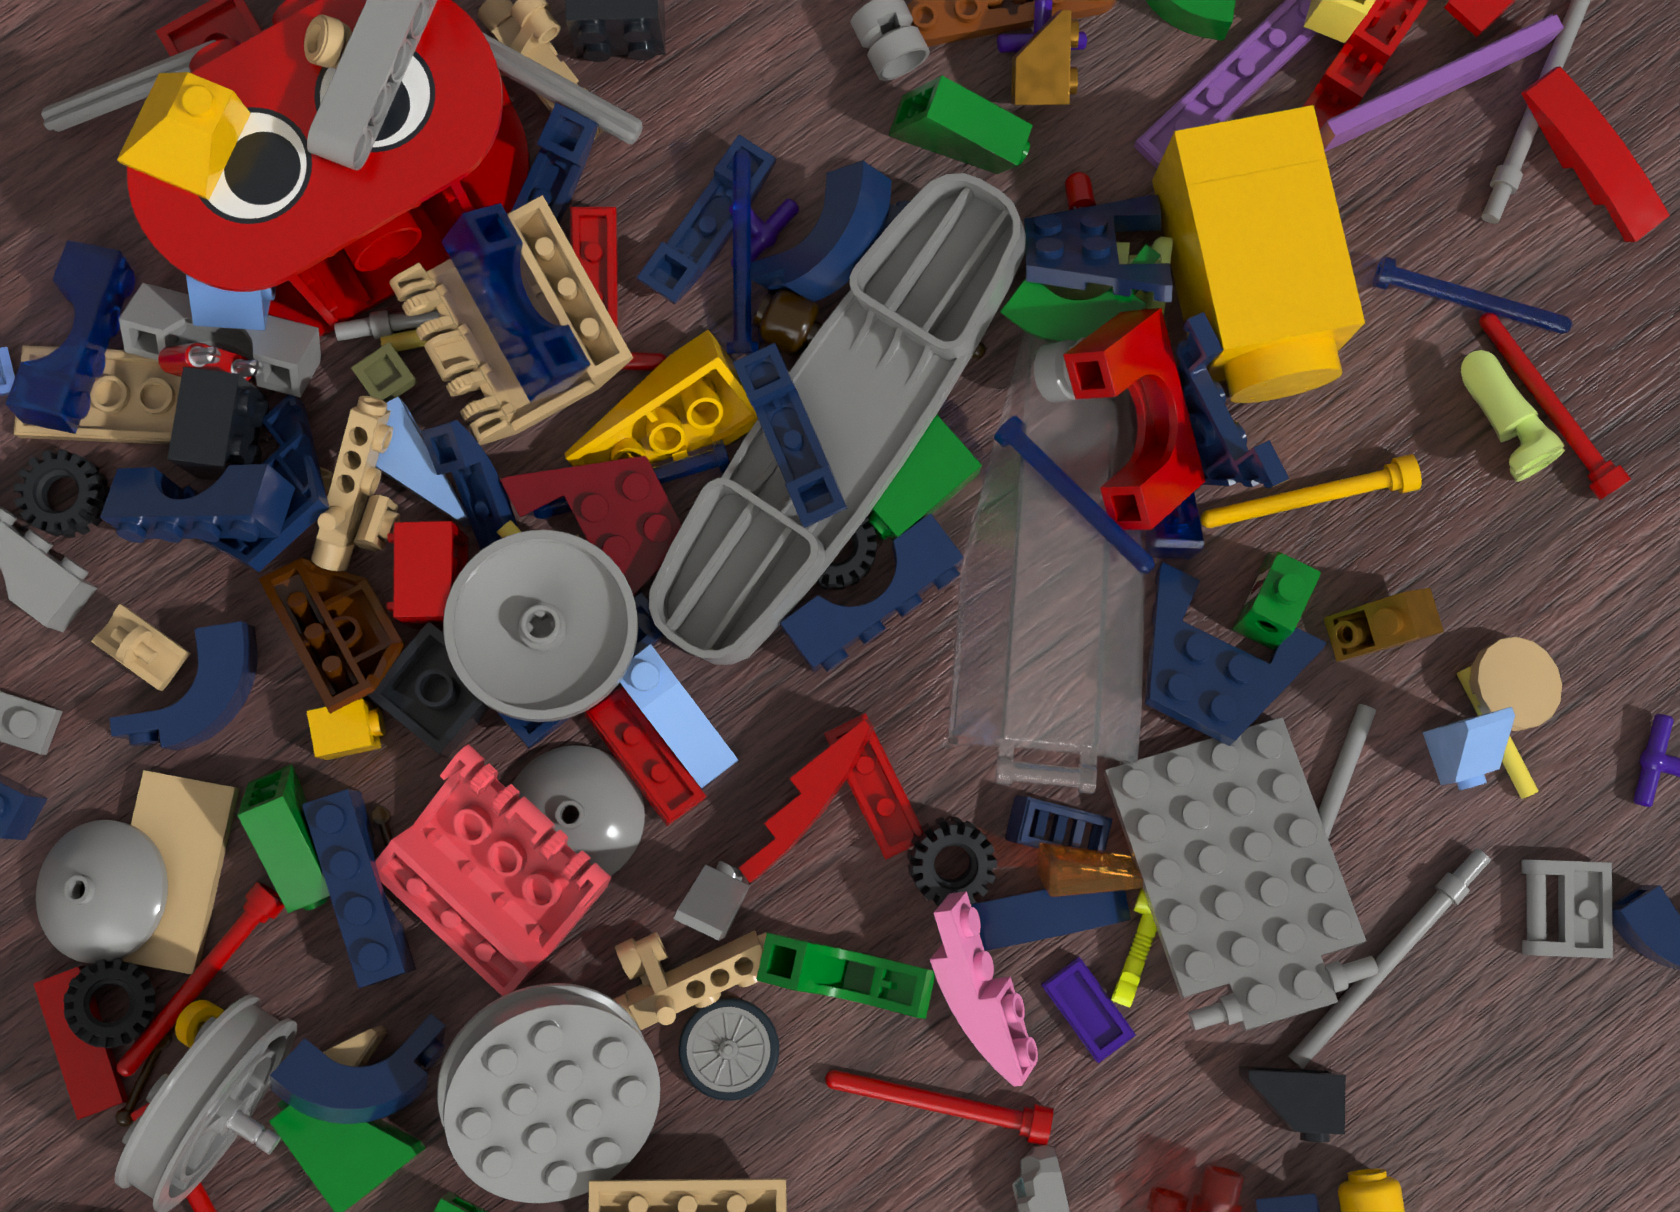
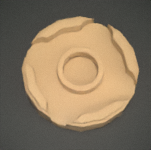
(1517, 676)

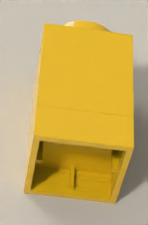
(1260, 250)

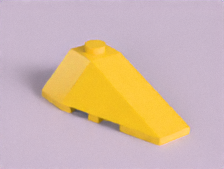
(674, 410)

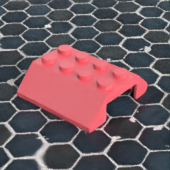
(490, 874)

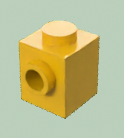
(346, 730)

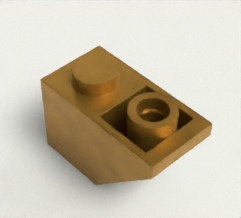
(1043, 64)
(1383, 624)

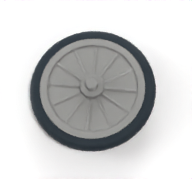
(728, 1049)

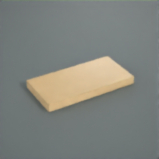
(128, 402)
(191, 830)

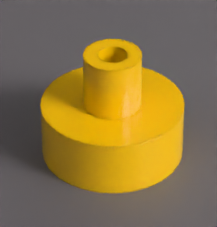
(193, 1018)

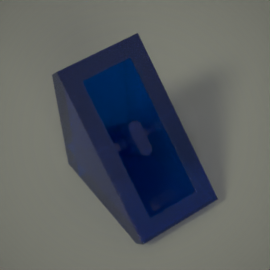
(1177, 534)

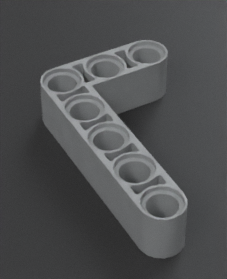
(367, 80)

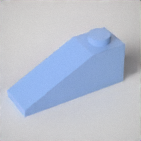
(411, 465)
(677, 717)
(1470, 747)

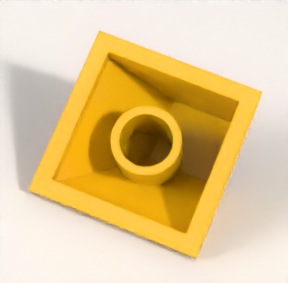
(185, 132)

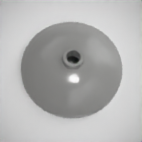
(600, 789)
(121, 896)

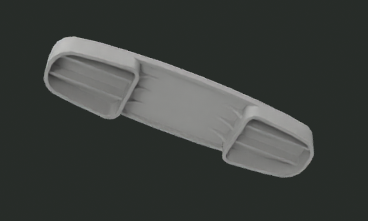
(871, 394)

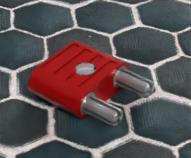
(206, 357)

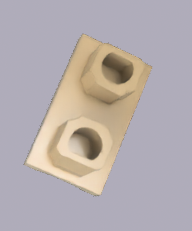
(141, 647)

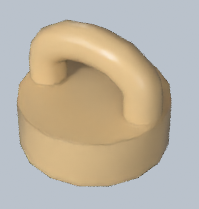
(325, 41)

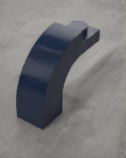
(848, 226)
(218, 693)
(1649, 924)
(358, 1094)

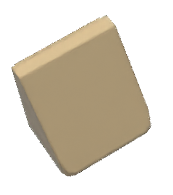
(359, 1049)

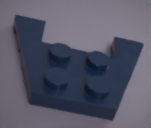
(1082, 248)
(1218, 437)
(299, 465)
(1207, 679)

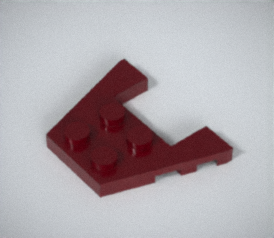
(616, 507)

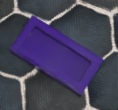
(1088, 1009)

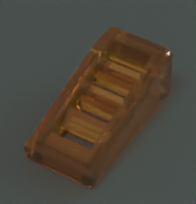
(1085, 871)

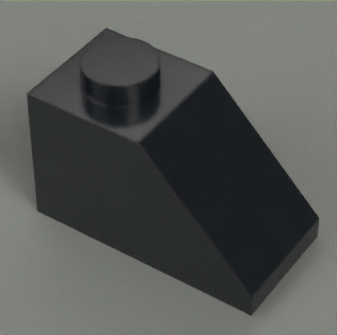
(1301, 1098)

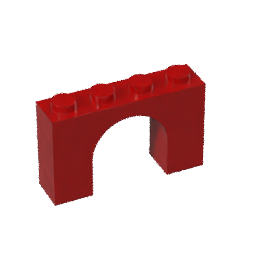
(1165, 466)

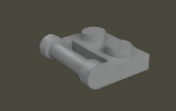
(1583, 908)

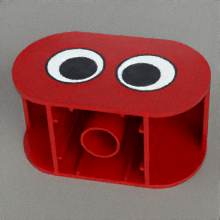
(315, 225)

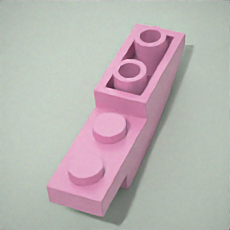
(982, 1005)

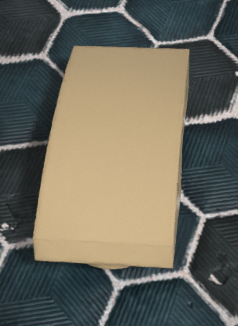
(377, 523)

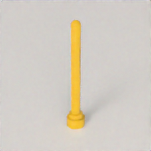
(1400, 475)

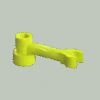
(1135, 961)

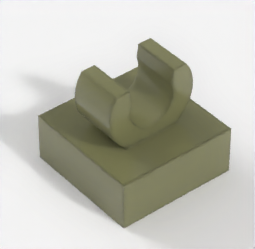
(384, 374)

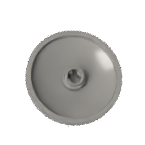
(540, 625)

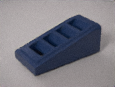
(1022, 817)

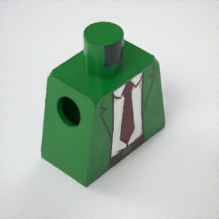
(1277, 598)

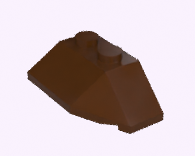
(334, 628)

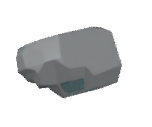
(1040, 1182)

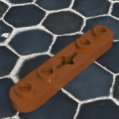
(967, 19)

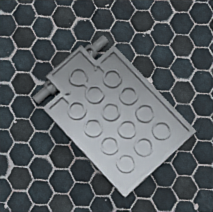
(1240, 876)

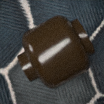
(787, 321)

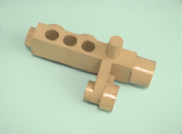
(527, 29)
(351, 482)
(690, 984)

